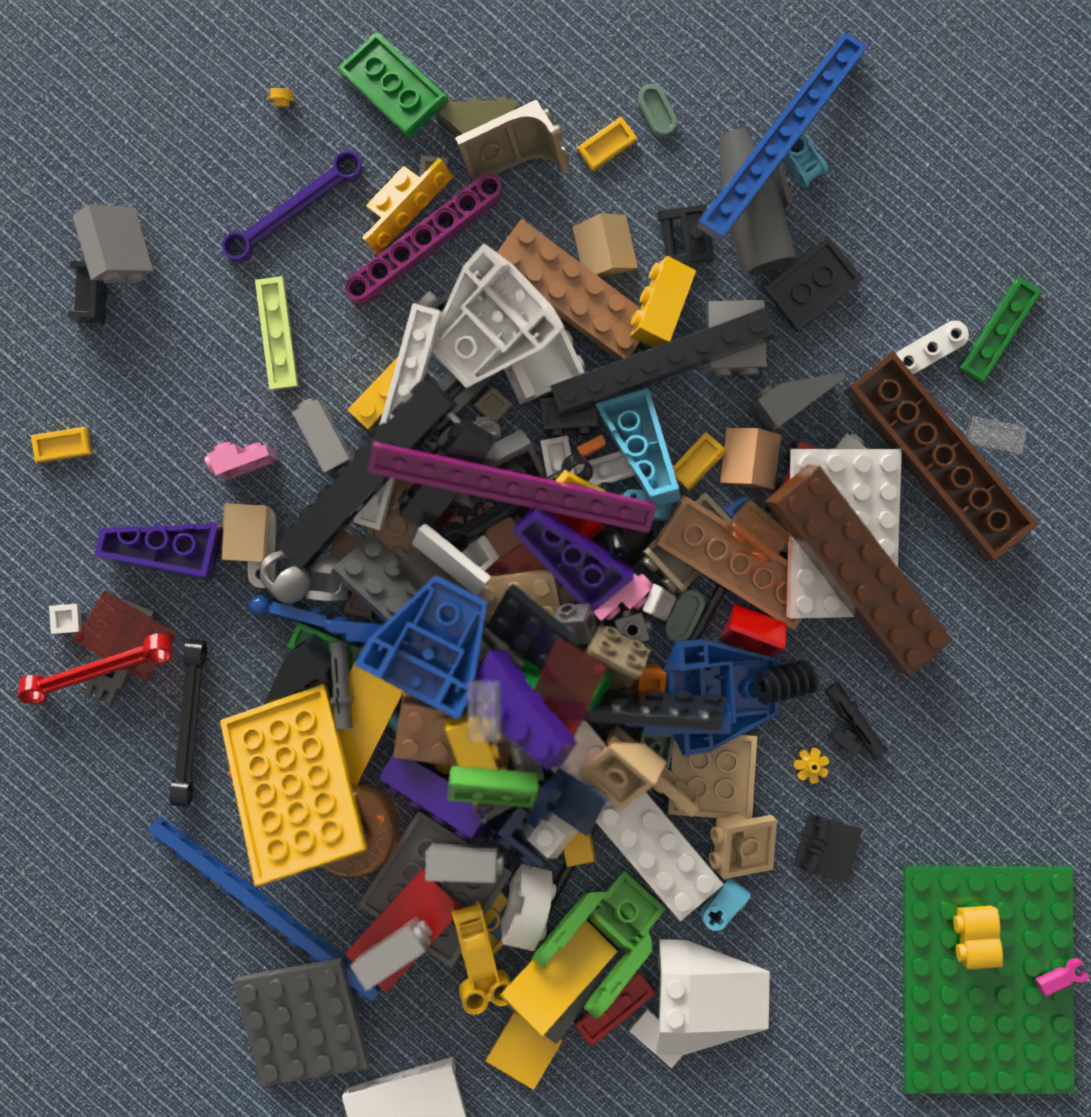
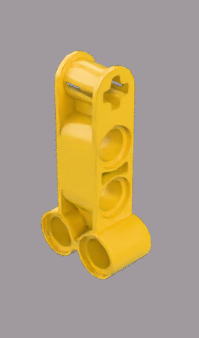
(479, 962)

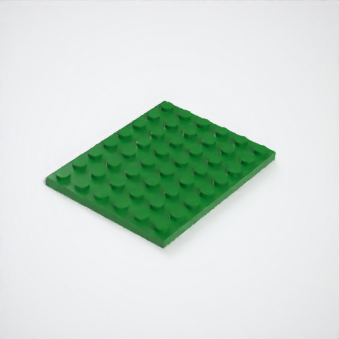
(987, 1024)

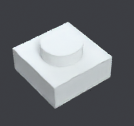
(65, 618)

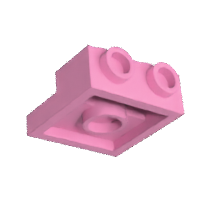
(232, 460)
(629, 596)

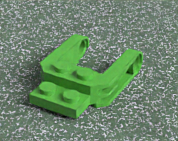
(625, 917)

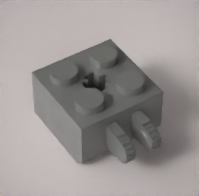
(515, 455)

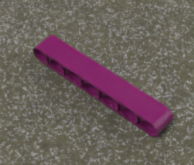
(429, 226)

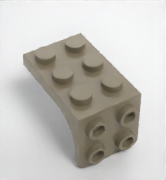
(512, 140)
(676, 573)
(619, 655)

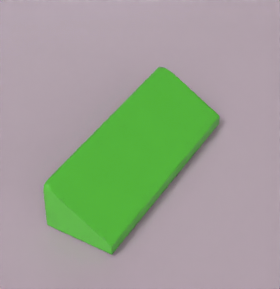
(492, 786)

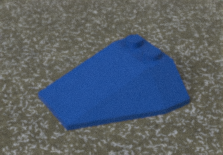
(430, 646)
(723, 670)

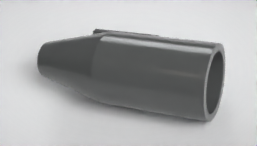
(762, 229)

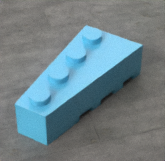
(639, 438)

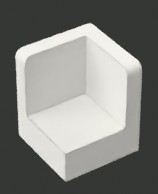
(481, 552)

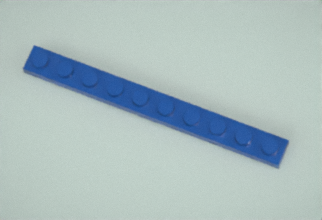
(781, 137)
(253, 900)

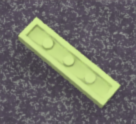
(276, 333)

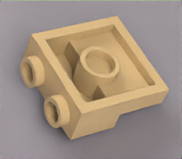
(743, 845)

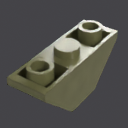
(468, 115)

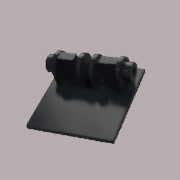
(827, 848)

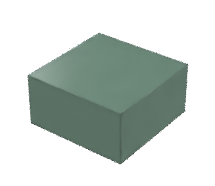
(660, 743)

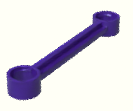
(292, 206)

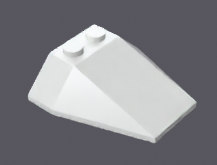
(492, 319)
(707, 998)

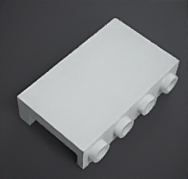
(549, 366)
(416, 1092)

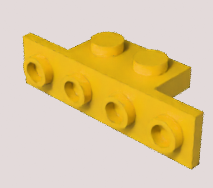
(402, 201)

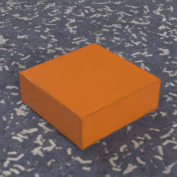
(591, 446)

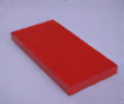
(418, 898)

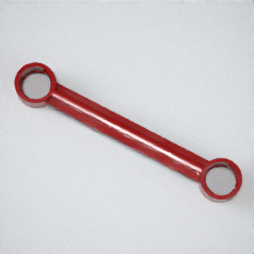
(155, 650)

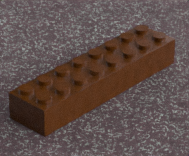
(941, 457)
(858, 569)

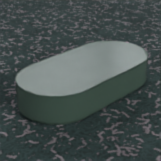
(657, 110)
(684, 616)

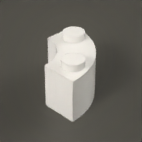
(527, 907)

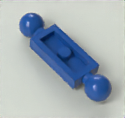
(260, 606)

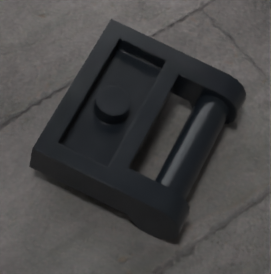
(696, 243)

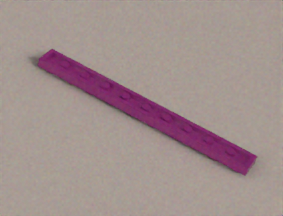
(511, 487)

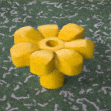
(806, 763)

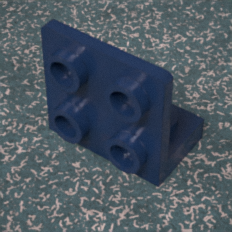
(569, 801)
(505, 825)

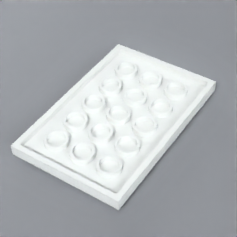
(872, 488)

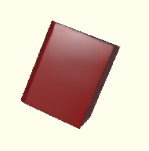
(754, 631)

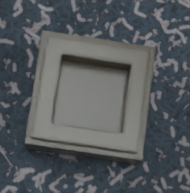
(493, 405)

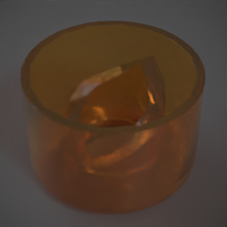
(384, 828)

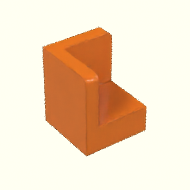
(651, 678)

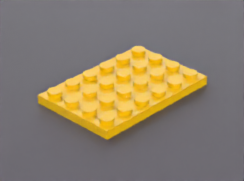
(292, 785)

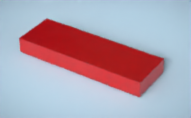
(631, 997)

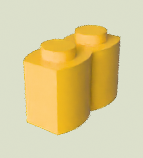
(979, 937)

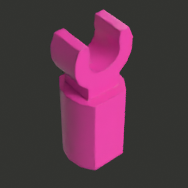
(1060, 978)

